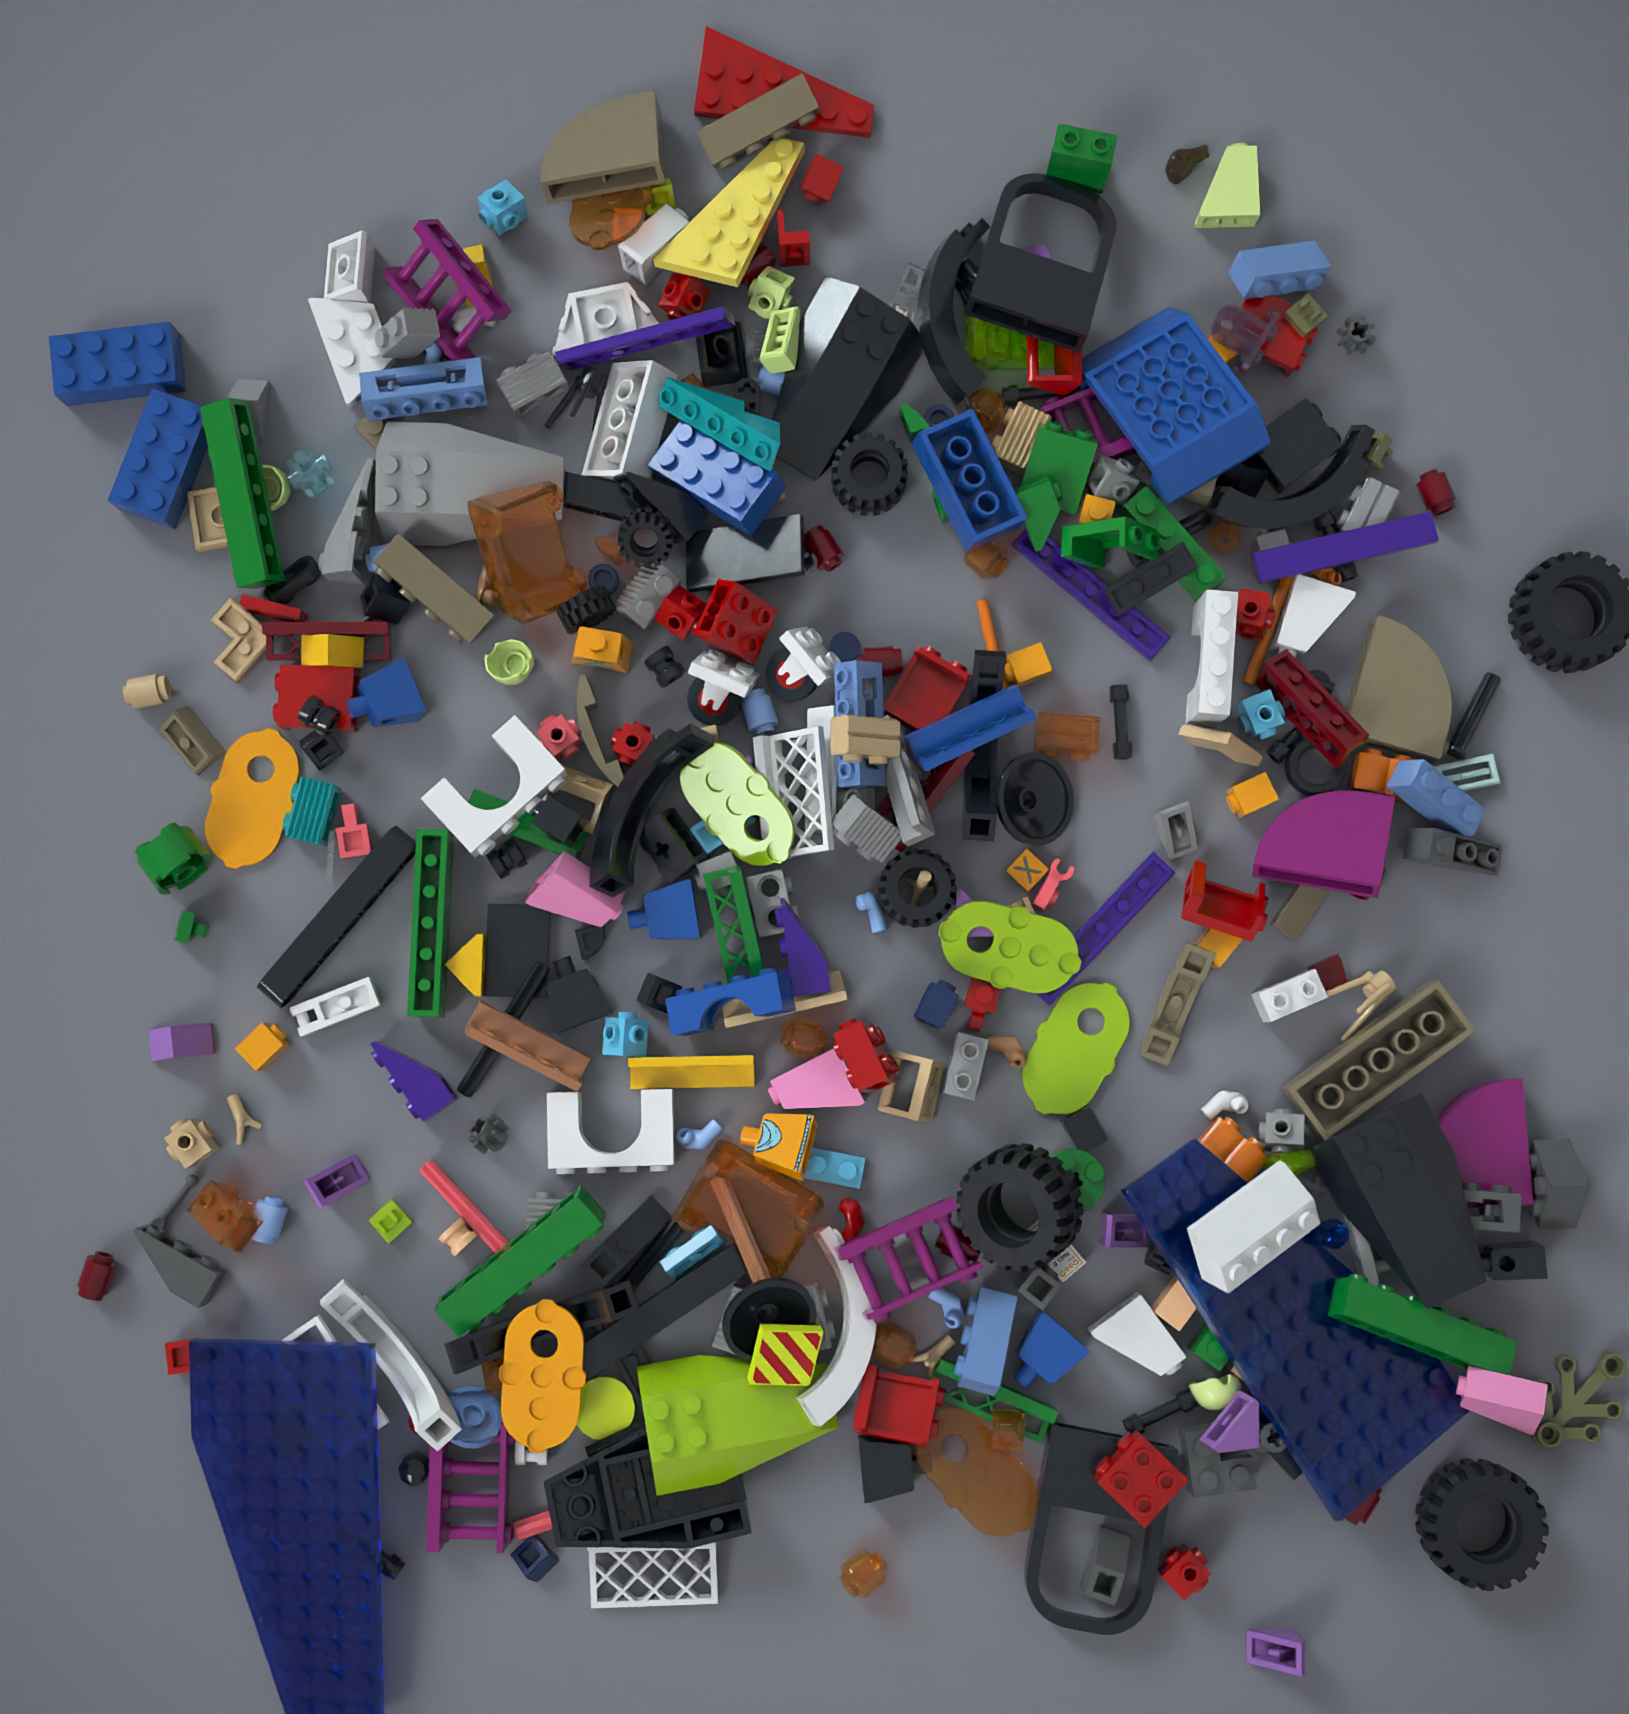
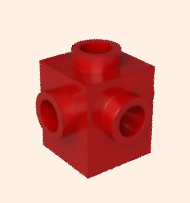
(683, 296)
(680, 612)
(1253, 614)
(626, 754)
(1185, 1570)

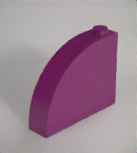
(1329, 843)
(1490, 1137)

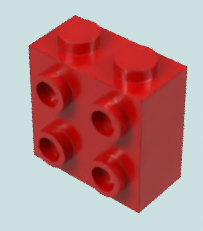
(735, 621)
(865, 1056)
(1139, 1477)

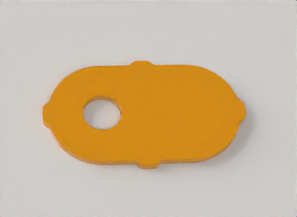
(247, 814)
(542, 1392)

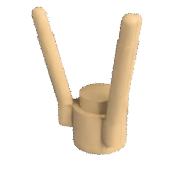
(1376, 989)

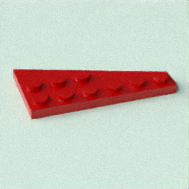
(738, 74)

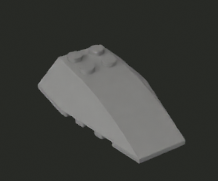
(436, 468)

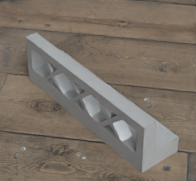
(907, 795)

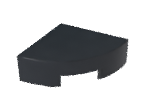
(590, 940)

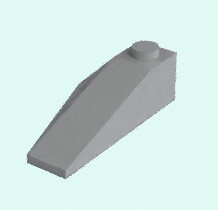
(350, 537)

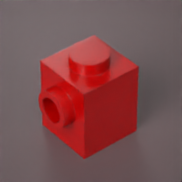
(820, 179)

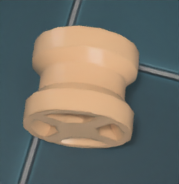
(457, 1237)

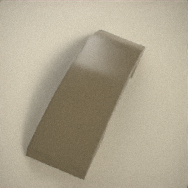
(586, 702)
(1175, 1003)

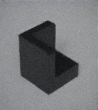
(1245, 477)
(383, 600)
(1084, 1129)

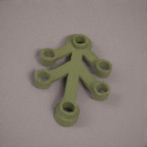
(1574, 1402)

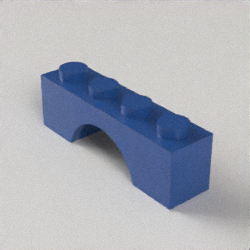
(696, 1010)

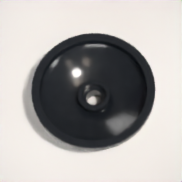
(1045, 795)
(785, 1303)

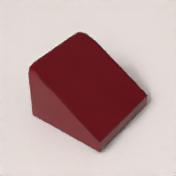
(1330, 971)

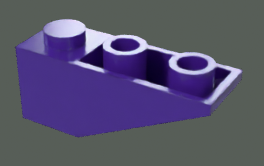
(805, 956)
(422, 1085)

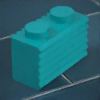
(311, 811)

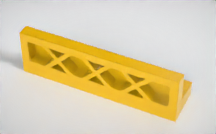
(691, 1072)

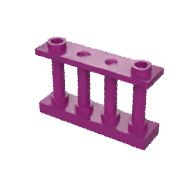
(470, 285)
(1056, 407)
(884, 1239)
(441, 1499)

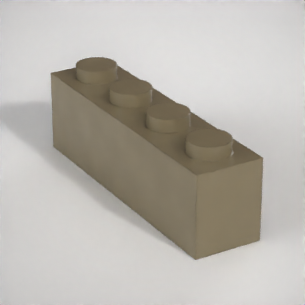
(759, 121)
(433, 589)

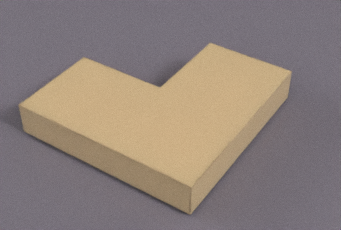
(247, 642)
(1221, 741)

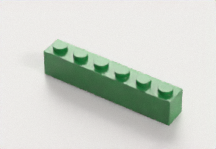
(242, 493)
(430, 923)
(521, 1261)
(1423, 1329)

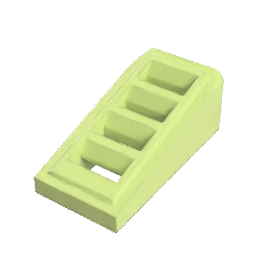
(785, 356)

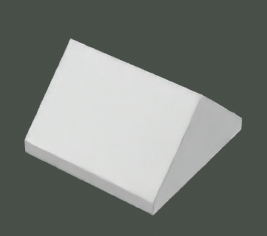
(350, 268)

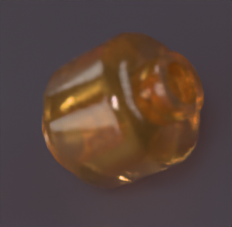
(989, 408)
(987, 560)
(803, 1037)
(894, 1345)
(863, 1573)

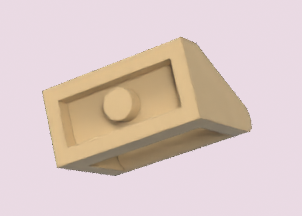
(589, 789)
(925, 1090)

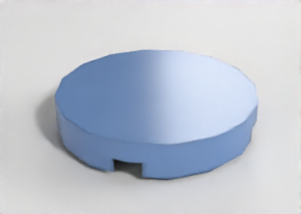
(478, 1416)

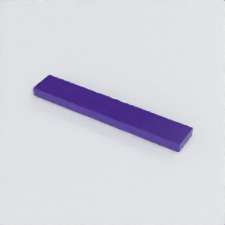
(645, 338)
(1345, 547)
(1088, 591)
(1116, 914)

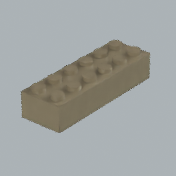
(1377, 1059)

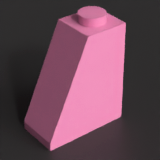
(567, 892)
(815, 1084)
(1503, 1398)

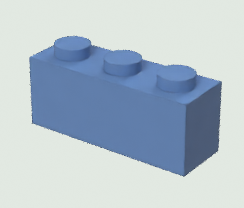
(1279, 269)
(1435, 797)
(985, 1341)

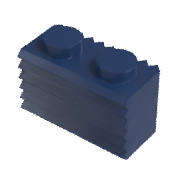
(937, 1004)

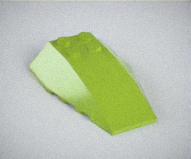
(714, 1424)

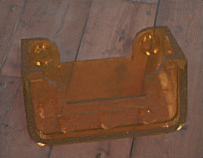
(525, 550)
(774, 1204)

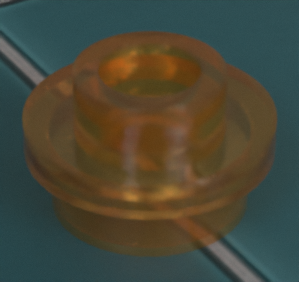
(1228, 530)

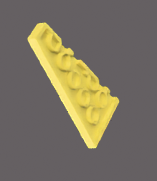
(730, 228)

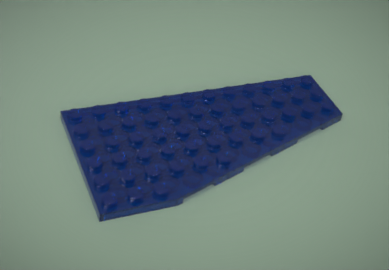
(1335, 1393)
(297, 1493)

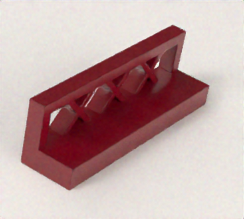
(291, 629)
(1312, 704)
(933, 787)

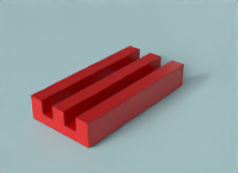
(272, 609)

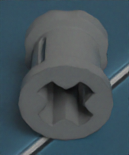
(1272, 1443)

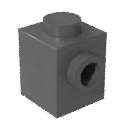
(1039, 1286)

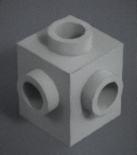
(1112, 479)
(1283, 1131)

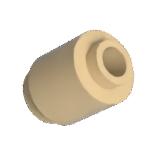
(147, 691)

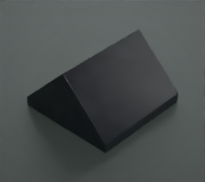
(722, 356)

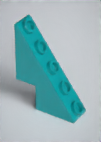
(723, 420)

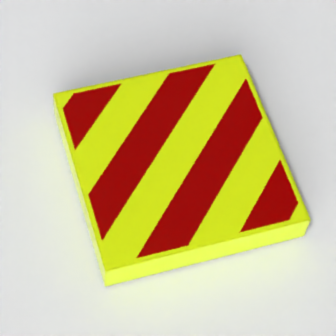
(785, 1354)

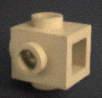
(191, 1142)

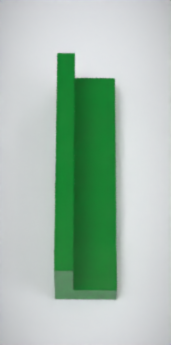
(526, 829)
(744, 919)
(1006, 1394)

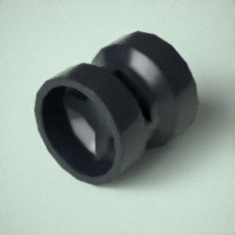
(664, 666)
(319, 716)
(506, 858)

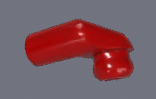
(854, 1218)

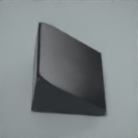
(321, 749)
(655, 991)

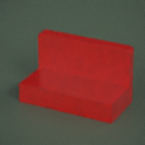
(793, 246)

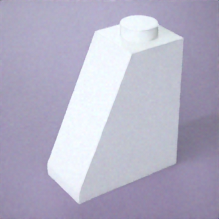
(649, 240)
(1307, 613)
(1139, 1335)

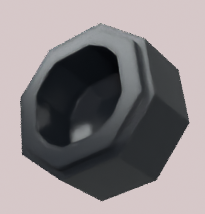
(414, 1469)

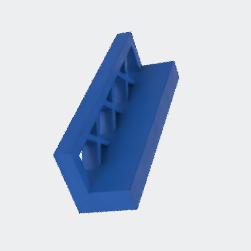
(969, 728)

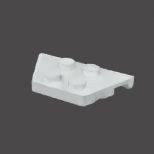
(601, 314)
(349, 339)

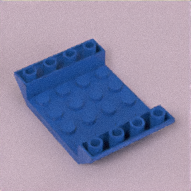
(1175, 402)

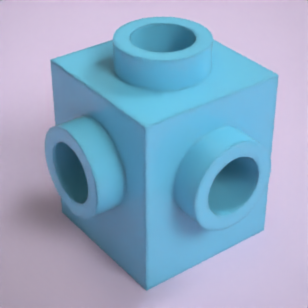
(502, 207)
(1260, 706)
(625, 1035)

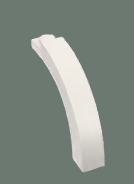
(855, 1343)
(418, 1387)

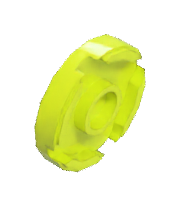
(605, 1407)

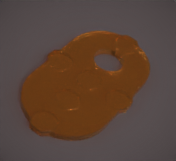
(609, 217)
(987, 1485)

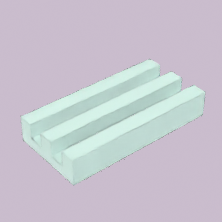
(1492, 769)

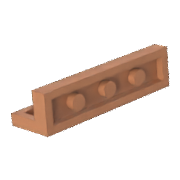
(527, 1045)

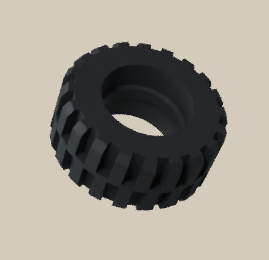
(1540, 635)
(991, 1227)
(1516, 1546)

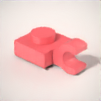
(353, 838)
(1047, 893)

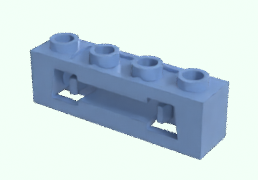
(423, 389)
(850, 700)

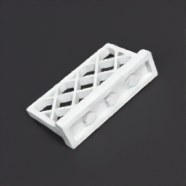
(773, 765)
(661, 1598)

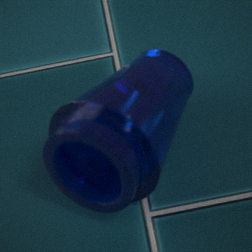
(1329, 1234)

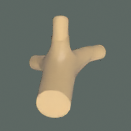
(919, 885)
(241, 1117)
(934, 1354)

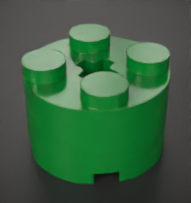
(173, 858)
(1088, 1172)

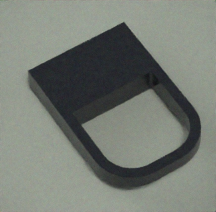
(1033, 291)
(1069, 1482)

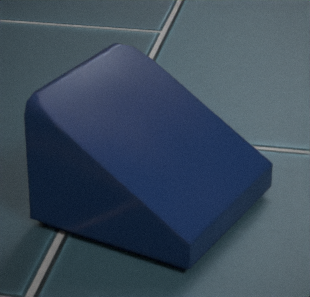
(534, 1558)

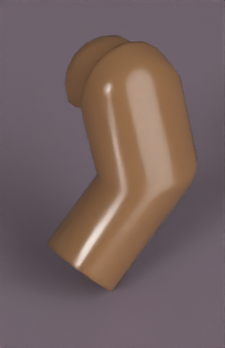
(484, 592)
(1011, 1049)

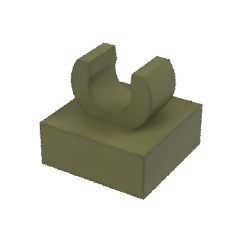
(1305, 315)
(1378, 449)

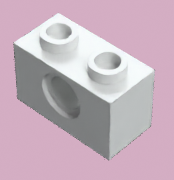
(1289, 995)

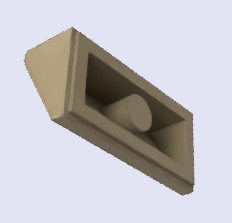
(192, 740)
(1298, 910)

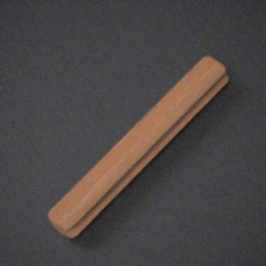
(740, 1229)

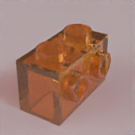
(225, 1215)

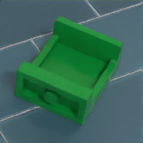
(1082, 156)
(1062, 458)
(1089, 541)

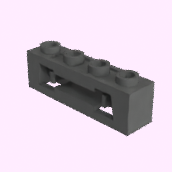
(1505, 1207)

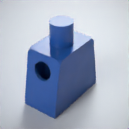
(388, 697)
(668, 913)
(1047, 1351)

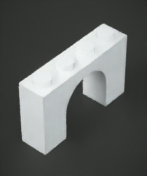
(1216, 624)
(479, 827)
(571, 1149)

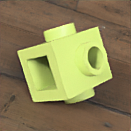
(770, 292)

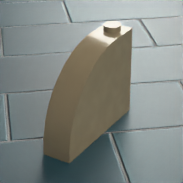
(606, 150)
(1401, 693)

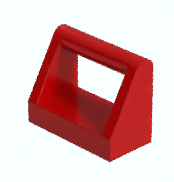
(1066, 369)

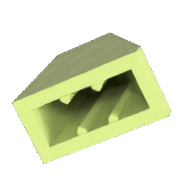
(1233, 191)

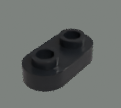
(297, 576)

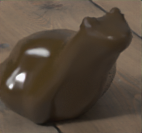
(1182, 162)

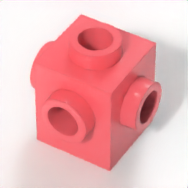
(568, 744)

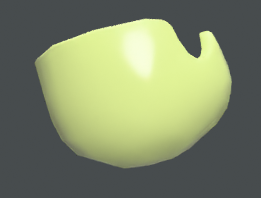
(277, 486)
(510, 662)
(1214, 1392)

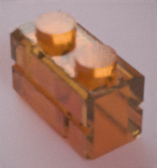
(1066, 735)

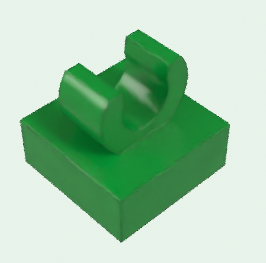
(187, 927)

